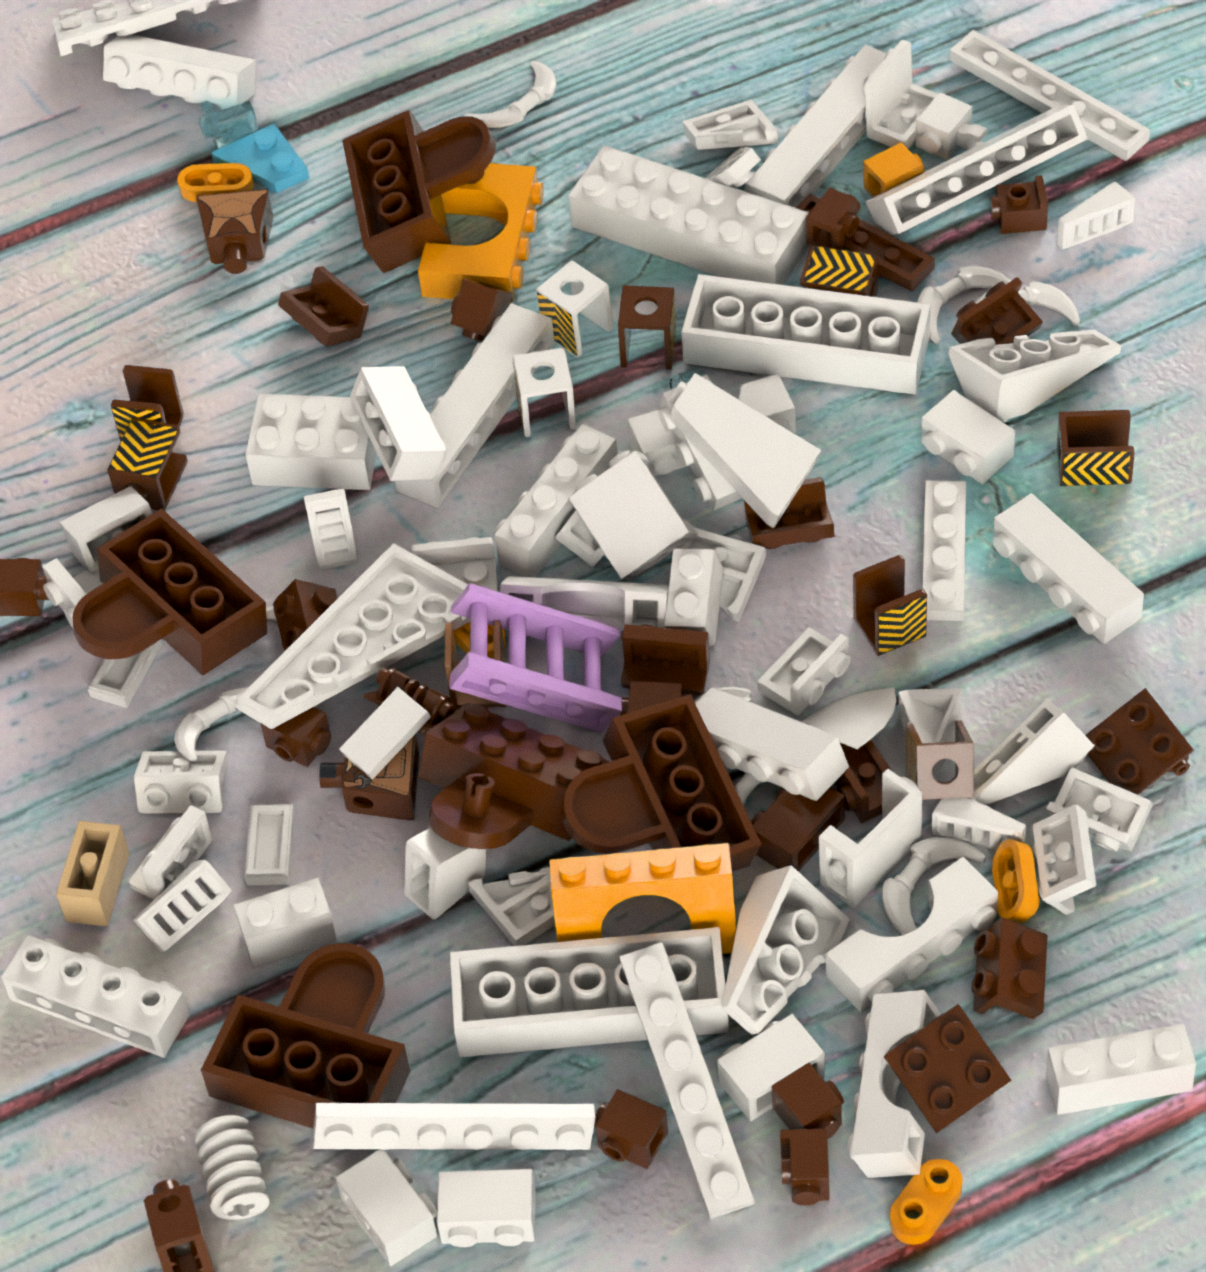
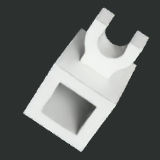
(946, 127)

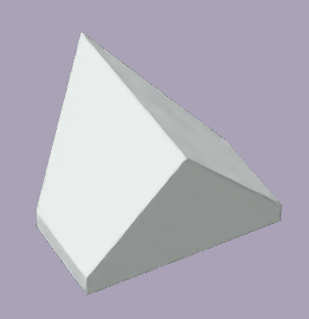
(932, 714)

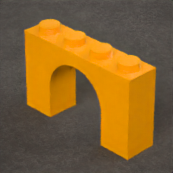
(503, 194)
(691, 876)

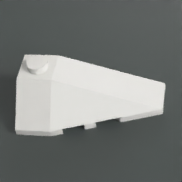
(1026, 373)
(778, 945)

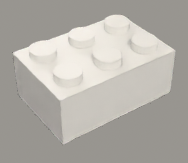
(309, 443)

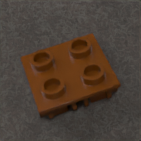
(435, 703)
(1138, 745)
(947, 1068)

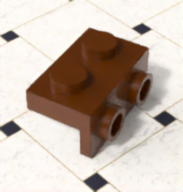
(326, 308)
(997, 316)
(803, 521)
(300, 607)
(666, 657)
(863, 781)
(1010, 969)

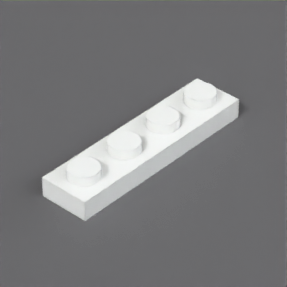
(944, 549)

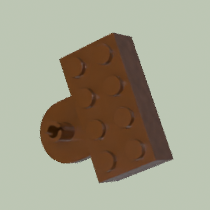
(400, 178)
(167, 588)
(497, 777)
(659, 788)
(311, 1044)

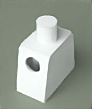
(439, 871)

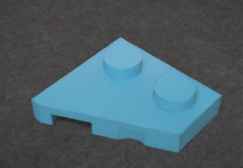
(268, 158)

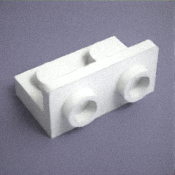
(466, 559)
(172, 783)
(173, 853)
(1063, 857)

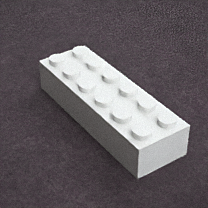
(688, 218)
(806, 334)
(576, 992)

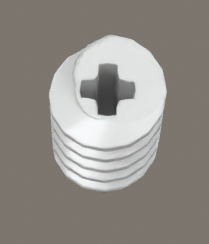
(231, 1168)

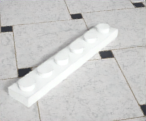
(1045, 91)
(686, 1081)
(452, 1126)

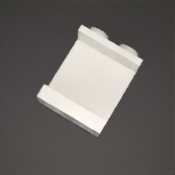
(630, 515)
(856, 869)

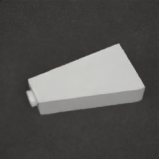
(744, 446)

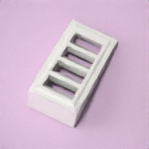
(1096, 216)
(331, 530)
(975, 823)
(211, 881)

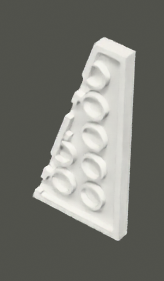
(123, 18)
(374, 623)

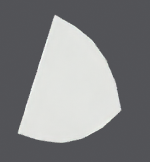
(856, 717)

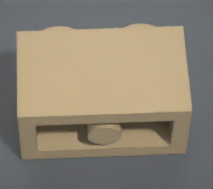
(93, 873)

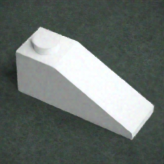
(1031, 755)

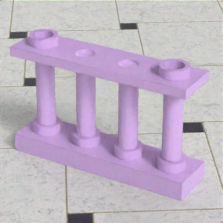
(526, 689)

